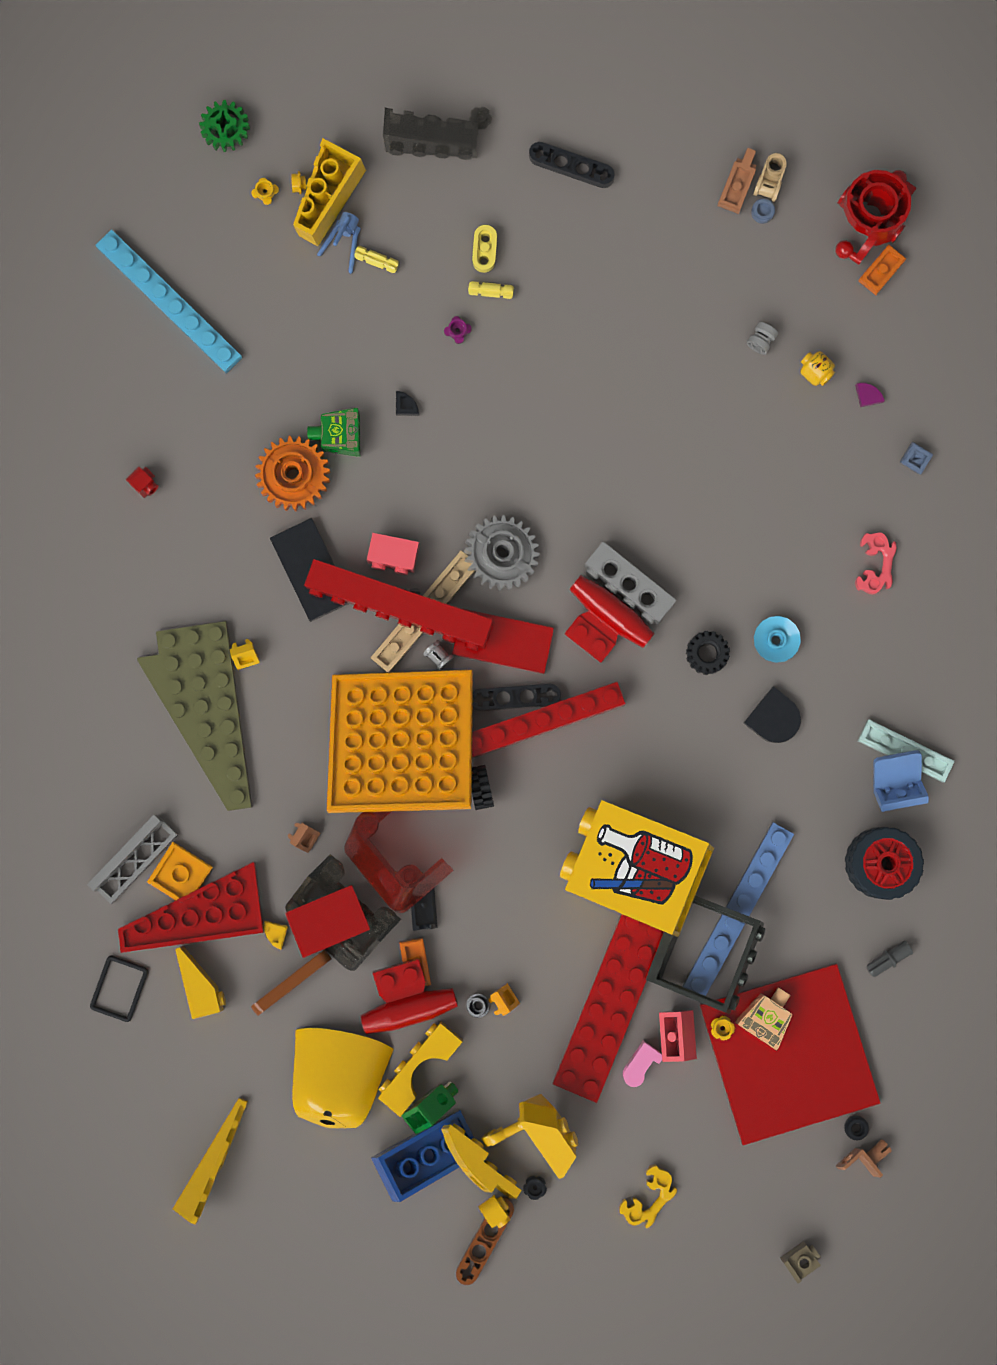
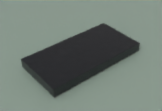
(296, 551)

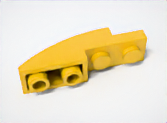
(470, 1158)

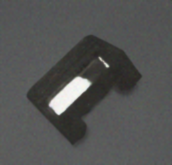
(355, 950)

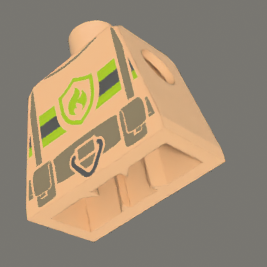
(767, 1018)

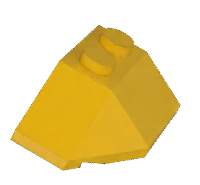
(549, 1133)

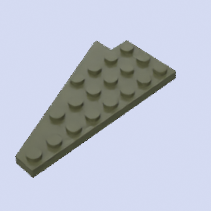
(200, 695)

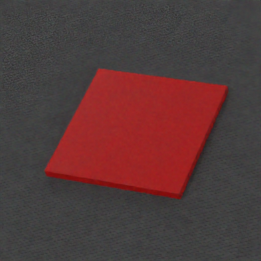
(814, 1071)

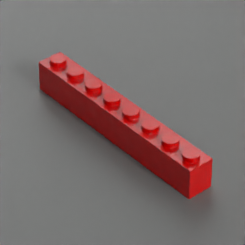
(398, 604)
(546, 719)

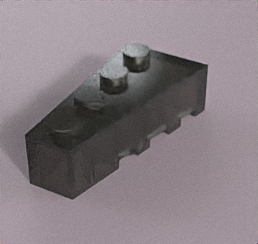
(429, 135)

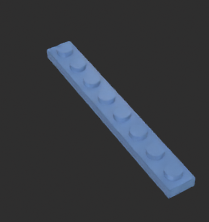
(742, 901)

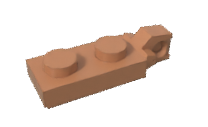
(738, 183)

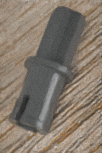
(889, 959)

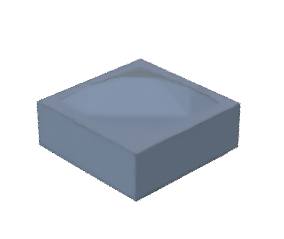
(916, 458)

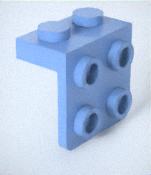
(899, 781)

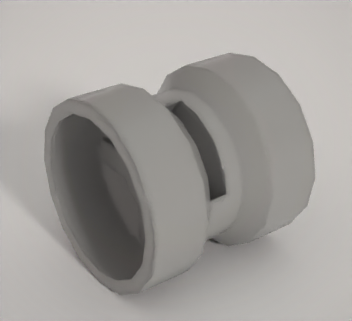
(762, 338)

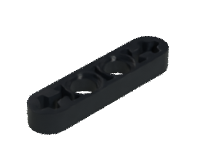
(572, 162)
(515, 701)

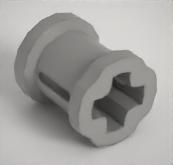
(438, 655)

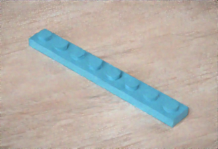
(168, 301)

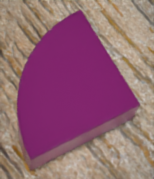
(868, 395)

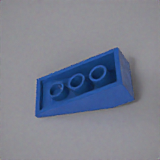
(418, 1159)

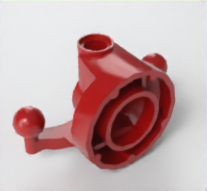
(888, 193)

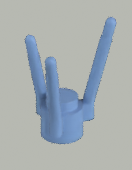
(345, 226)

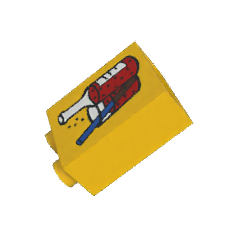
(637, 867)

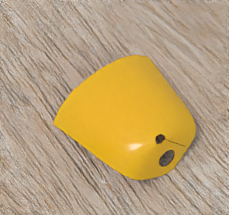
(336, 1075)

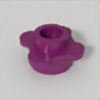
(453, 325)

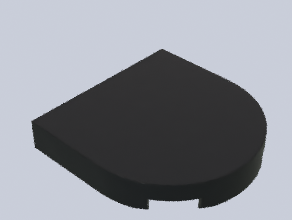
(774, 718)

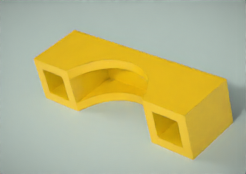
(439, 1044)

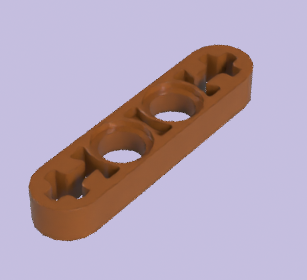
(291, 982)
(481, 1239)

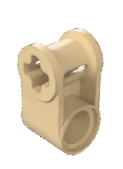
(770, 180)

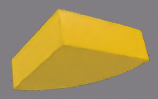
(275, 933)

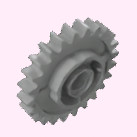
(494, 568)

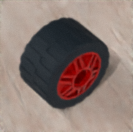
(902, 868)

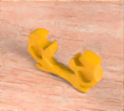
(498, 1135)
(634, 1213)

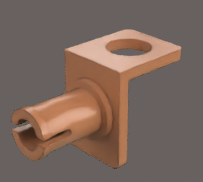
(868, 1159)

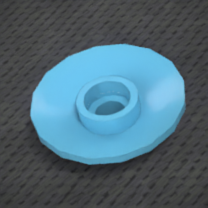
(785, 631)

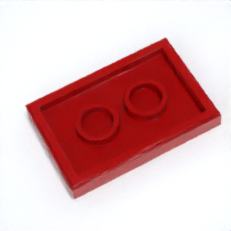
(327, 921)

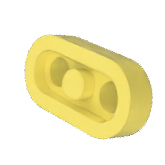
(484, 250)

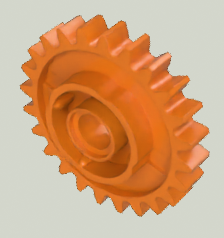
(292, 456)

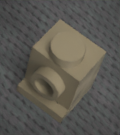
(794, 1256)

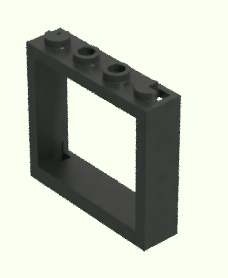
(667, 944)

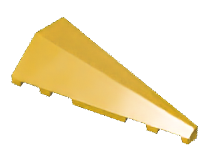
(195, 1195)

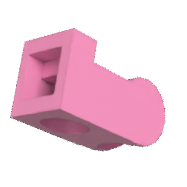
(639, 1063)

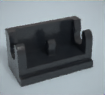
(424, 912)

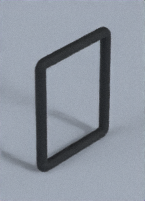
(137, 995)

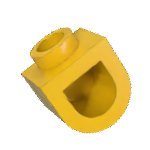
(495, 1211)

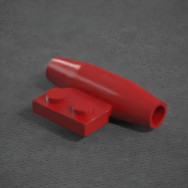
(605, 620)
(405, 999)

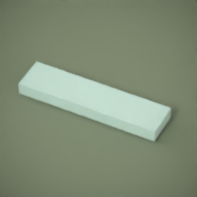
(892, 743)

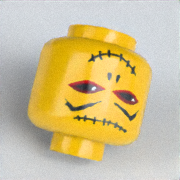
(817, 368)

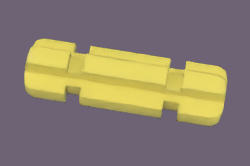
(376, 259)
(491, 290)

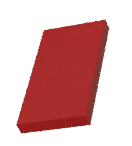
(512, 644)

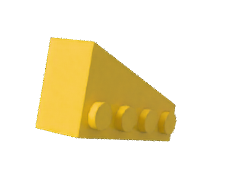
(328, 189)

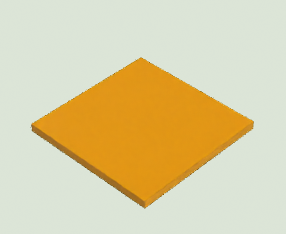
(400, 741)

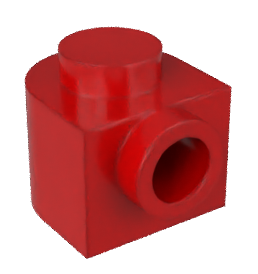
(142, 481)

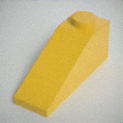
(200, 989)

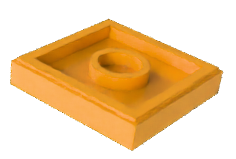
(179, 872)

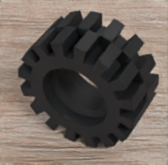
(720, 646)
(481, 788)

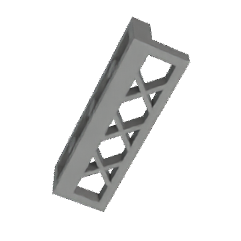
(126, 852)

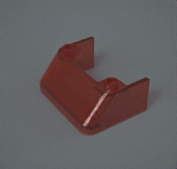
(397, 889)

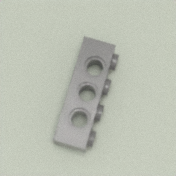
(606, 556)

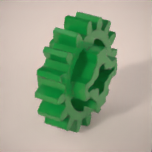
(215, 121)

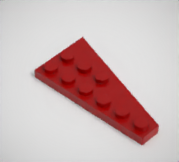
(210, 913)

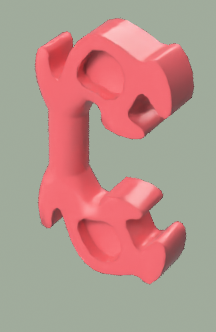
(872, 583)

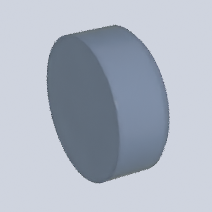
(763, 211)

